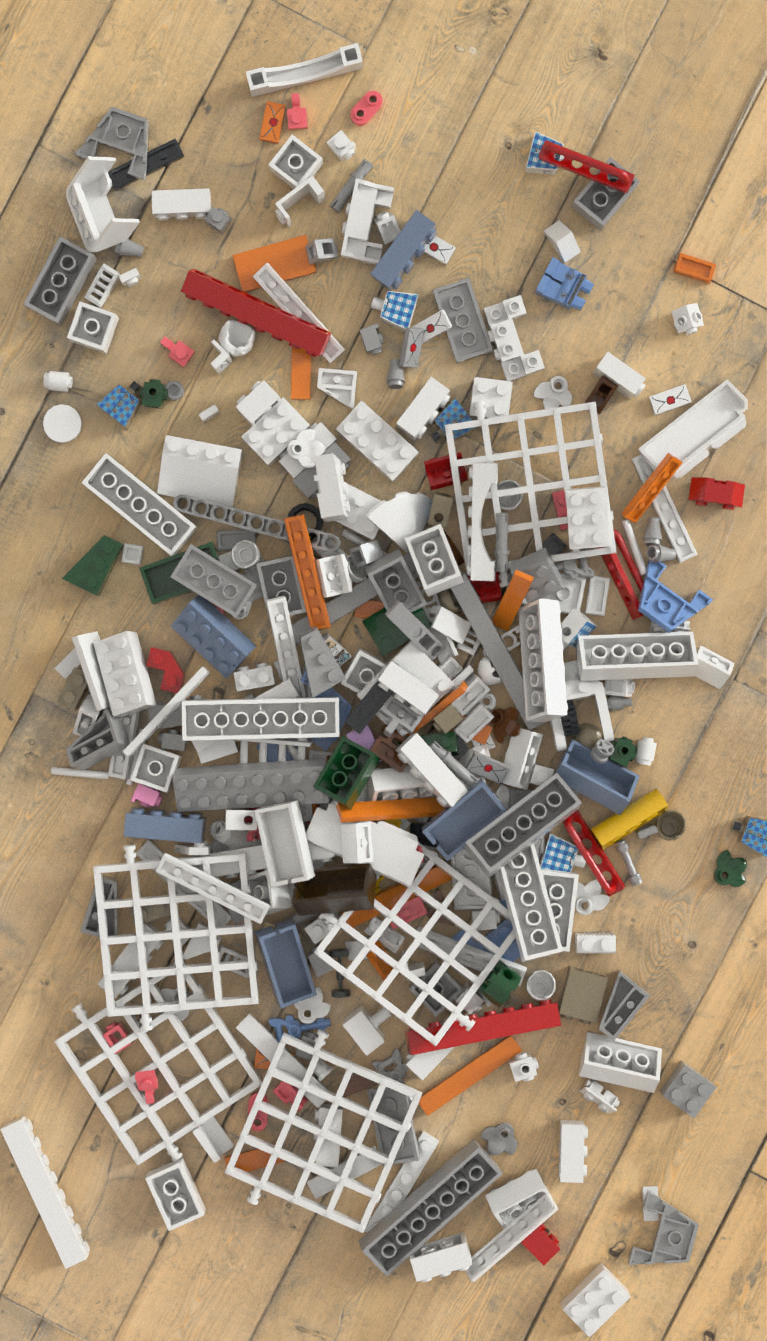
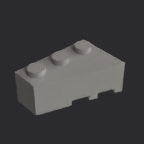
(319, 662)
(99, 742)
(90, 921)
(622, 1005)

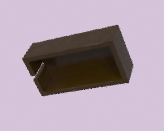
(336, 890)

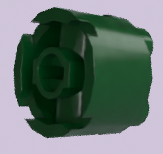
(499, 984)

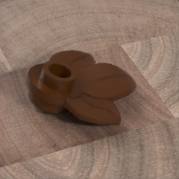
(505, 723)

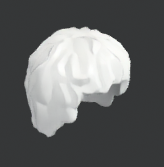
(236, 338)

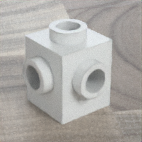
(687, 319)
(520, 1060)

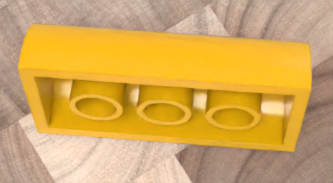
(631, 819)

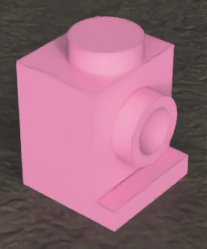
(147, 796)

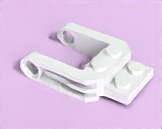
(579, 690)

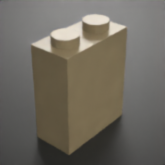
(582, 995)

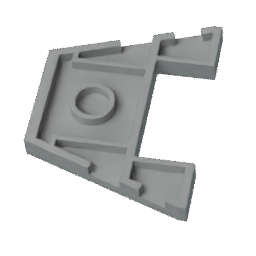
(124, 133)
(673, 1237)

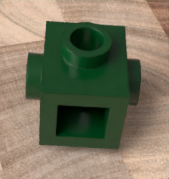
(156, 400)
(628, 751)

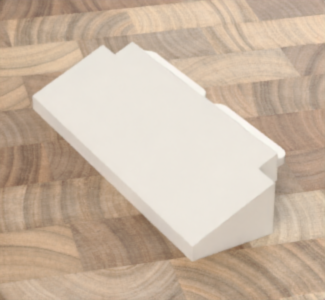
(697, 430)
(392, 847)

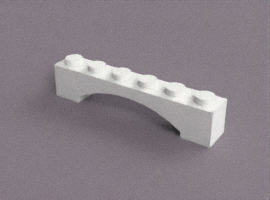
(277, 78)
(482, 566)

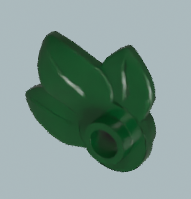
(732, 868)

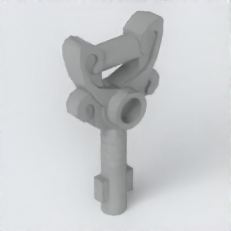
(570, 568)
(399, 1070)

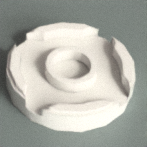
(62, 423)

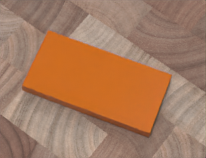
(285, 257)

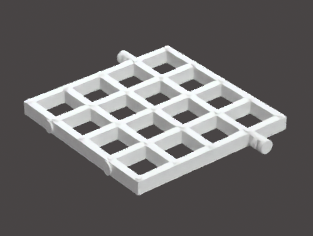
(535, 524)
(175, 934)
(449, 960)
(178, 1090)
(323, 1133)

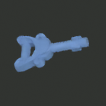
(294, 1027)

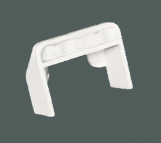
(92, 209)

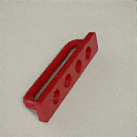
(622, 184)
(620, 578)
(609, 886)

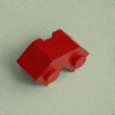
(713, 491)
(173, 676)

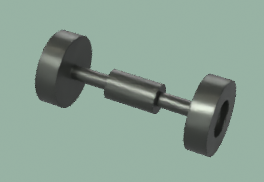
(339, 993)

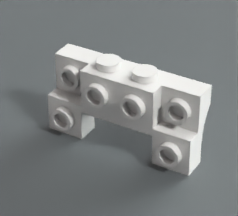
(360, 218)
(506, 341)

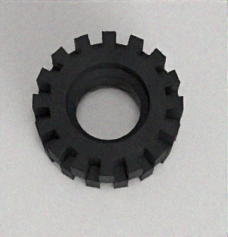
(570, 721)

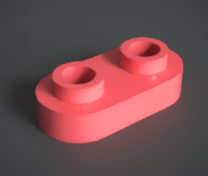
(369, 109)
(260, 1114)

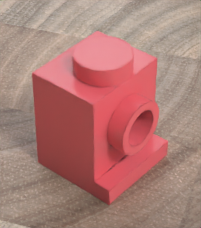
(109, 1034)

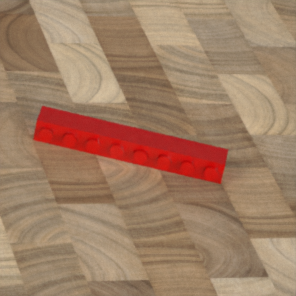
(255, 312)
(488, 1027)

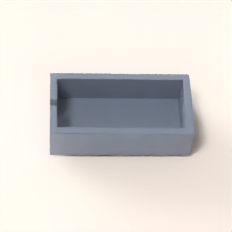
(404, 250)
(213, 636)
(603, 783)
(463, 820)
(165, 826)
(285, 963)

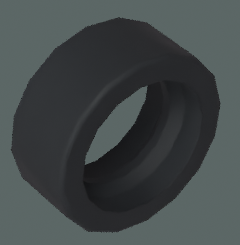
(308, 507)

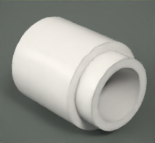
(58, 381)
(645, 751)

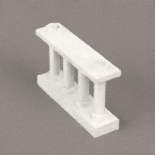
(302, 743)

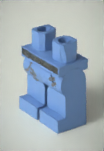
(563, 284)

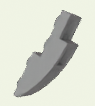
(415, 630)

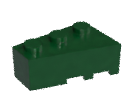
(95, 566)

